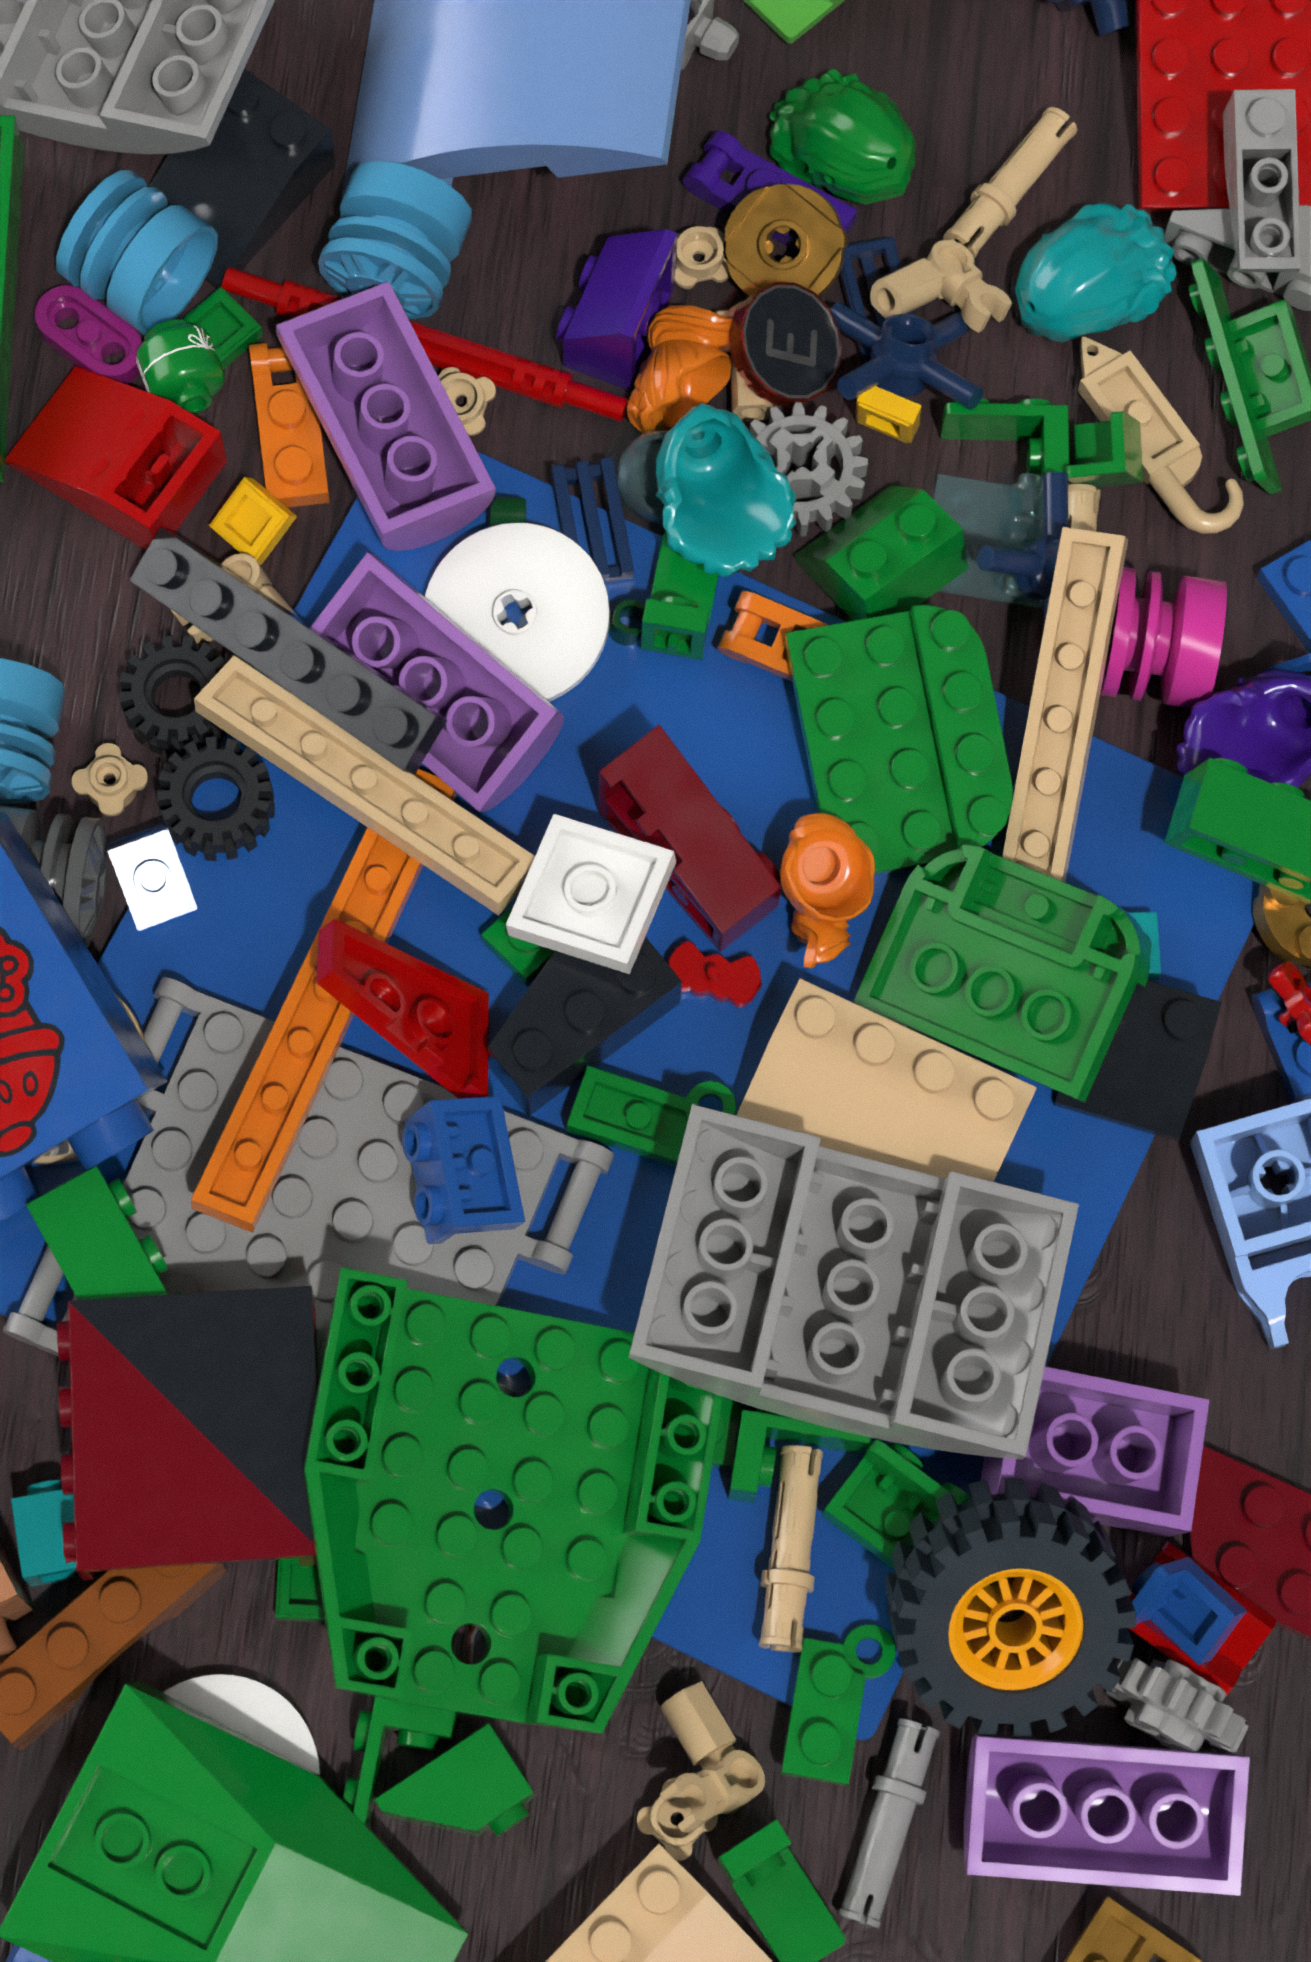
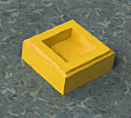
(888, 414)
(253, 520)

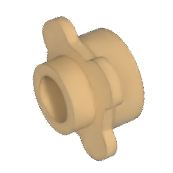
(702, 241)
(476, 391)
(114, 797)
(657, 1822)

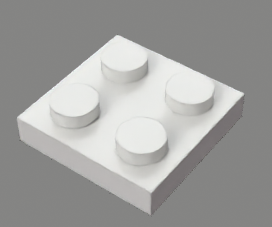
(591, 893)

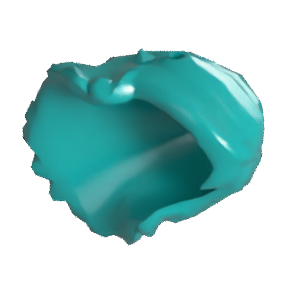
(1094, 273)
(722, 493)

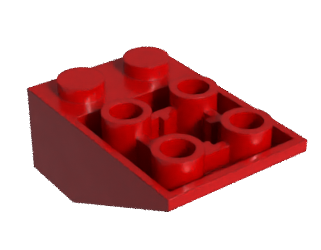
(120, 455)

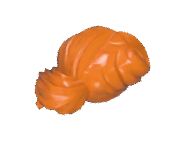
(681, 368)
(827, 881)

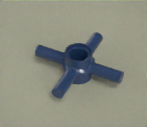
(904, 356)
(1035, 562)

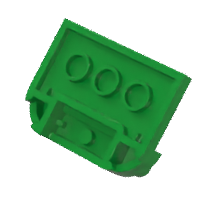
(903, 732)
(1008, 967)

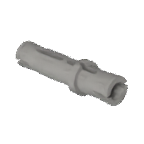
(889, 1822)

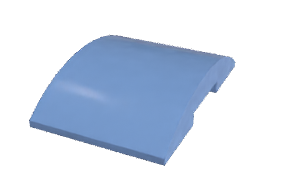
(519, 85)

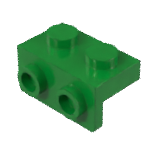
(885, 1497)

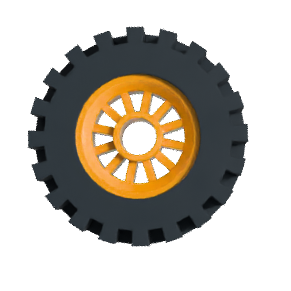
(949, 1633)

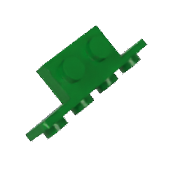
(1262, 371)

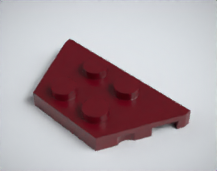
(1255, 1538)

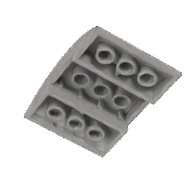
(125, 69)
(854, 1289)

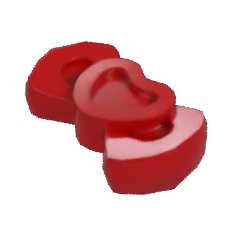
(715, 976)
(1296, 995)

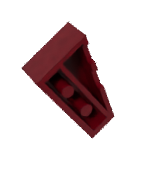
(663, 802)

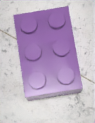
(1114, 1449)

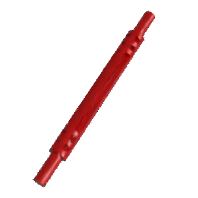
(446, 350)

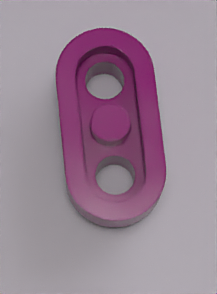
(92, 338)

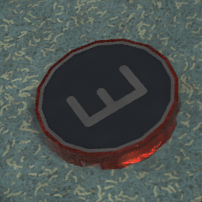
(786, 343)

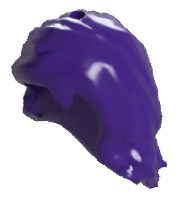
(1257, 724)

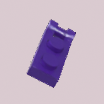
(754, 173)

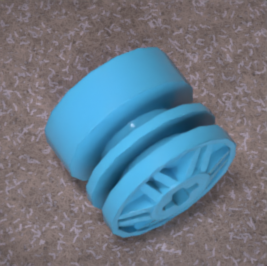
(397, 230)
(136, 251)
(28, 715)

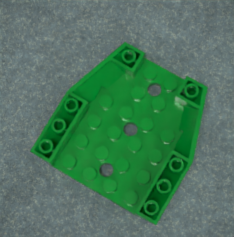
(598, 1484)

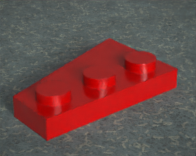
(411, 1005)

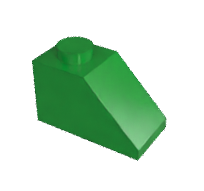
(463, 1789)

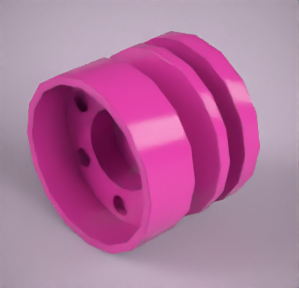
(1167, 638)

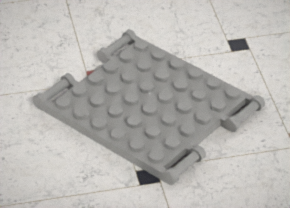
(339, 1195)

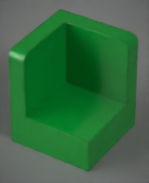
(1108, 452)

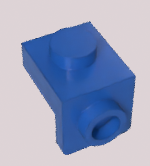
(1186, 1607)

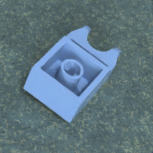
(1261, 1232)

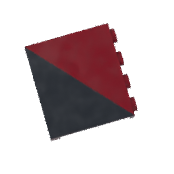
(188, 1428)

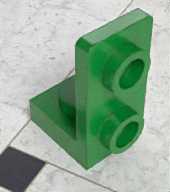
(1029, 420)
(679, 606)
(756, 1462)
(416, 1728)
(780, 1897)

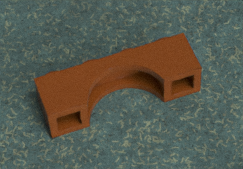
(72, 1649)

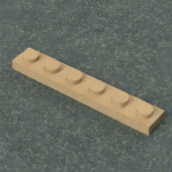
(1065, 701)
(365, 784)

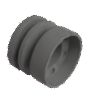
(71, 863)

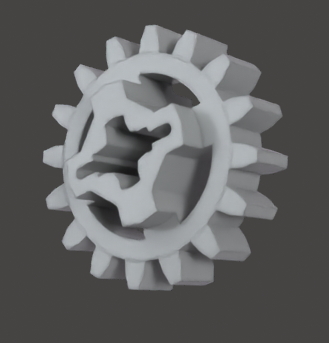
(813, 441)
(1177, 1707)

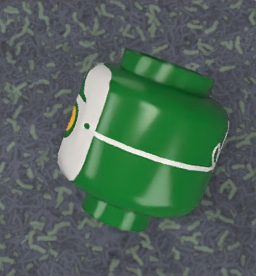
(181, 365)

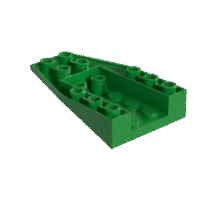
(215, 1853)

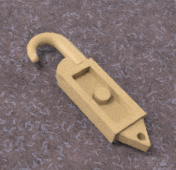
(1168, 447)

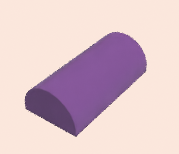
(388, 418)
(494, 719)
(1105, 1814)

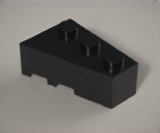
(576, 1020)

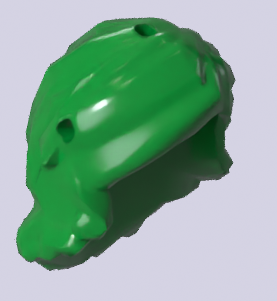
(841, 138)

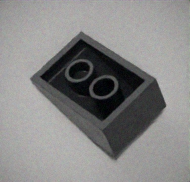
(251, 173)

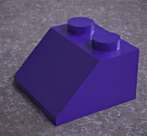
(619, 301)

